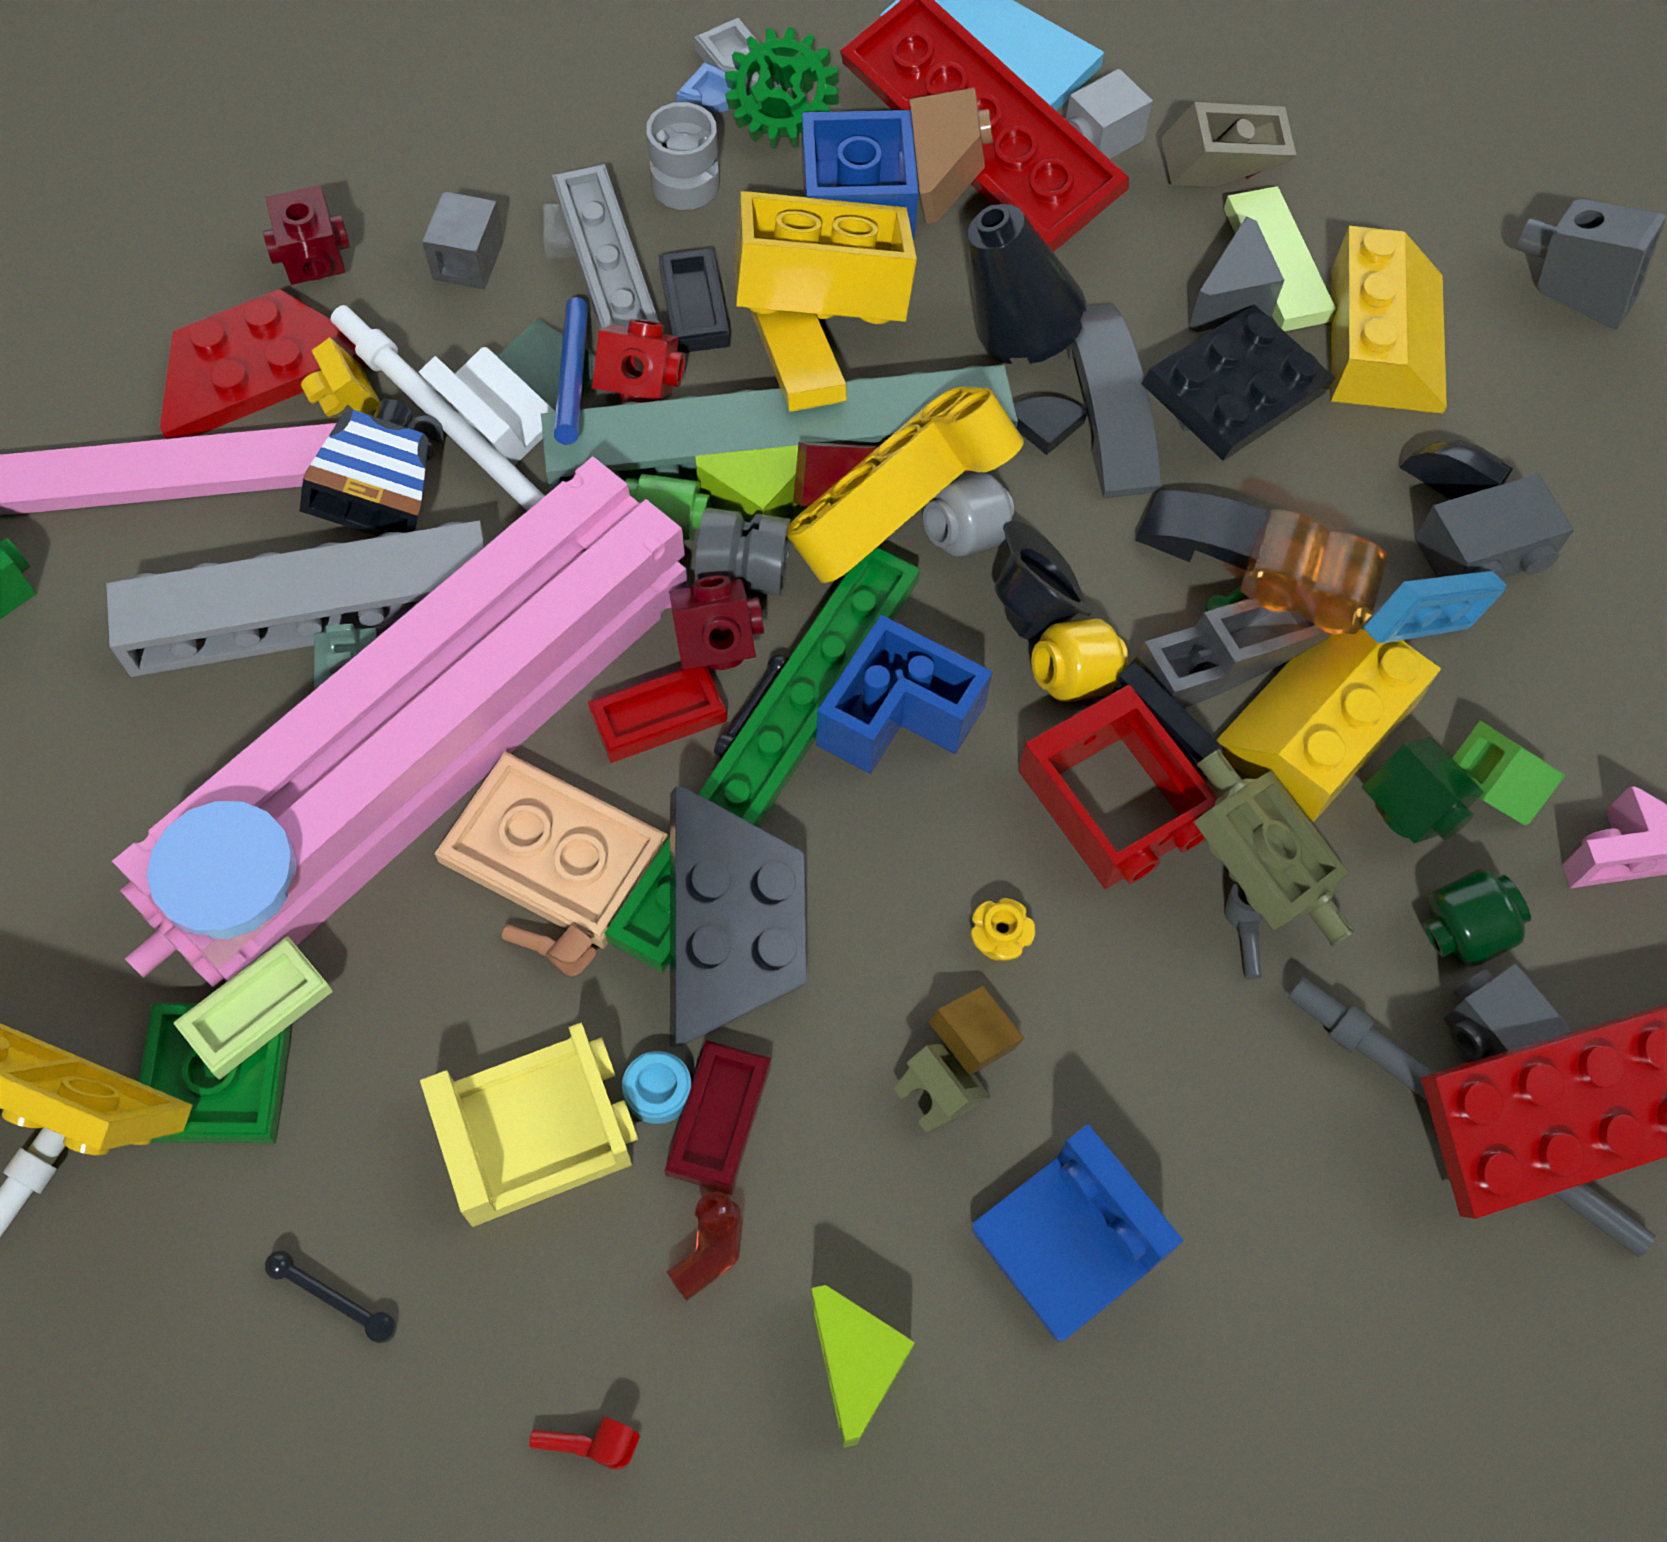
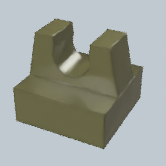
(946, 1081)

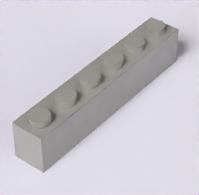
(279, 598)

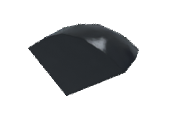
(1456, 468)

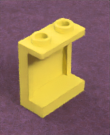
(529, 1127)

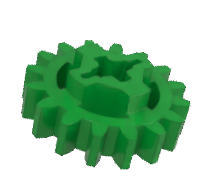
(790, 65)

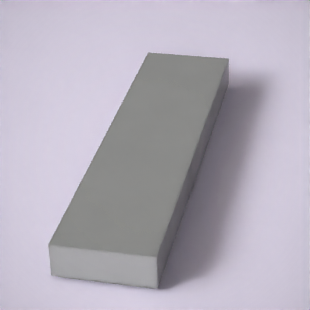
(603, 247)

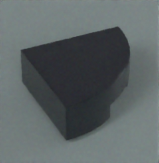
(1048, 420)

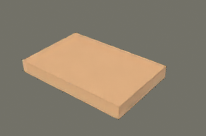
(550, 847)

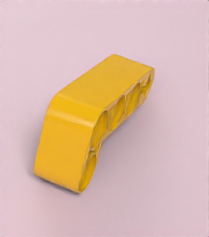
(867, 505)

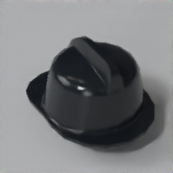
(1037, 583)

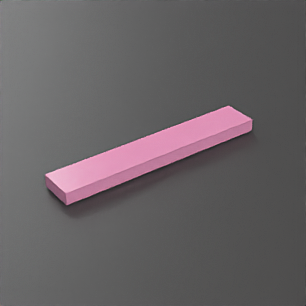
(158, 469)

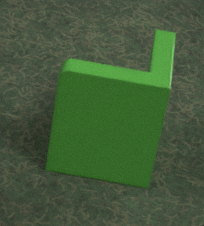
(1507, 773)

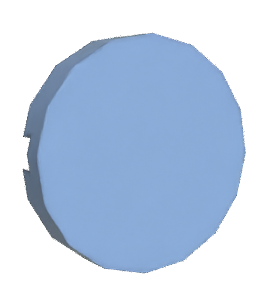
(221, 869)

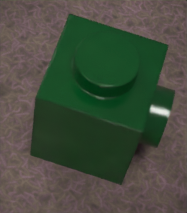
(1423, 792)

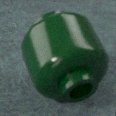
(1477, 918)

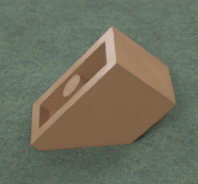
(948, 147)

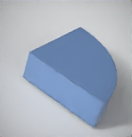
(706, 88)

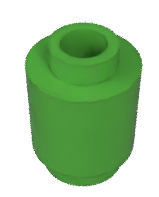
(674, 497)

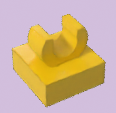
(339, 382)

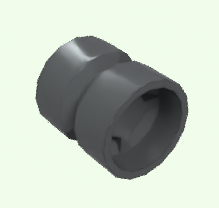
(743, 549)

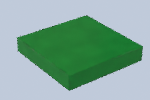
(229, 1110)

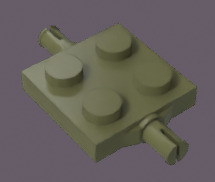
(1272, 849)

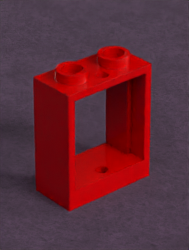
(1085, 734)

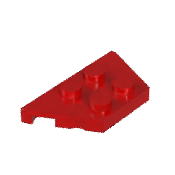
(242, 362)

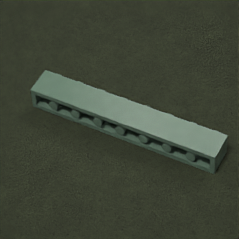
(668, 434)

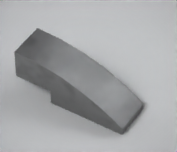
(1226, 650)

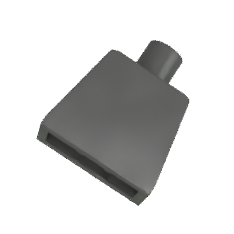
(1595, 257)

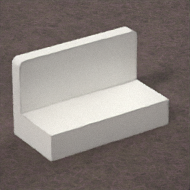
(492, 402)

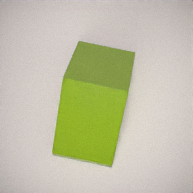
(750, 480)
(859, 1359)

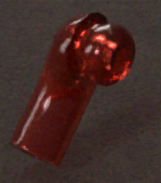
(716, 1246)

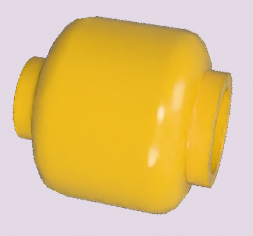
(1079, 660)

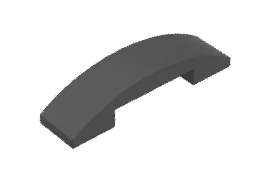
(1117, 404)

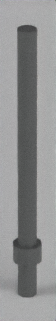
(1353, 1030)

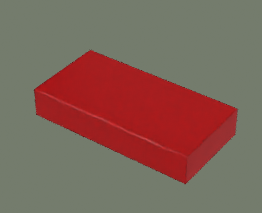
(657, 712)

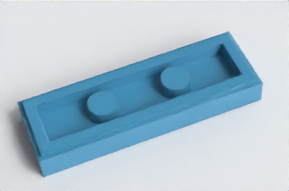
(1435, 606)

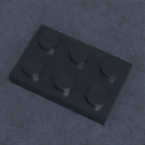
(1238, 381)

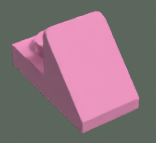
(1627, 851)

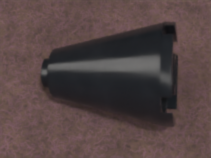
(1020, 288)

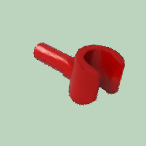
(610, 1447)

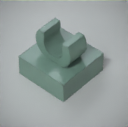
(337, 648)

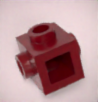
(309, 245)
(715, 623)

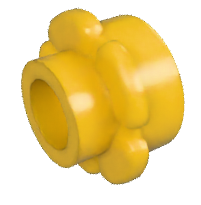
(1002, 945)

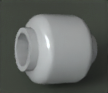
(969, 515)

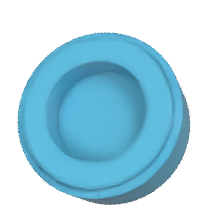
(656, 1087)

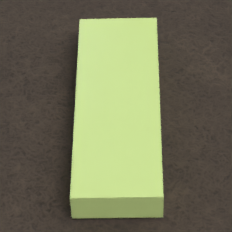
(1303, 296)

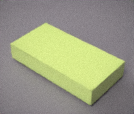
(253, 1007)

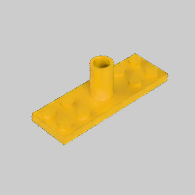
(80, 1098)

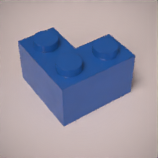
(896, 683)

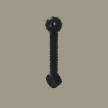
(774, 667)
(378, 1326)

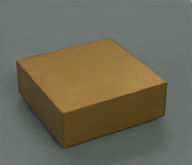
(976, 1030)

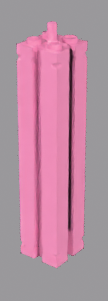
(432, 706)

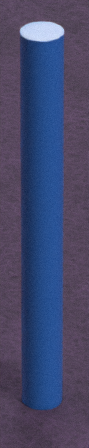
(571, 372)

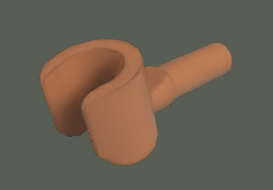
(569, 953)

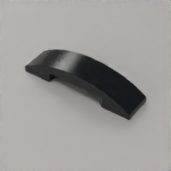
(1201, 522)

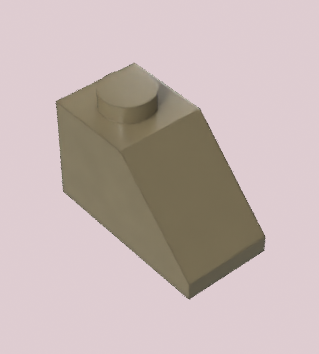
(1226, 143)

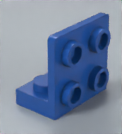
(1076, 1235)

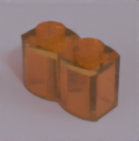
(1314, 572)

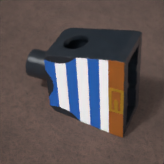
(369, 472)

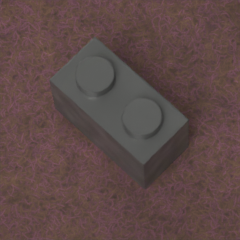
(1496, 530)

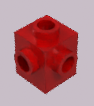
(619, 366)

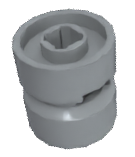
(683, 155)

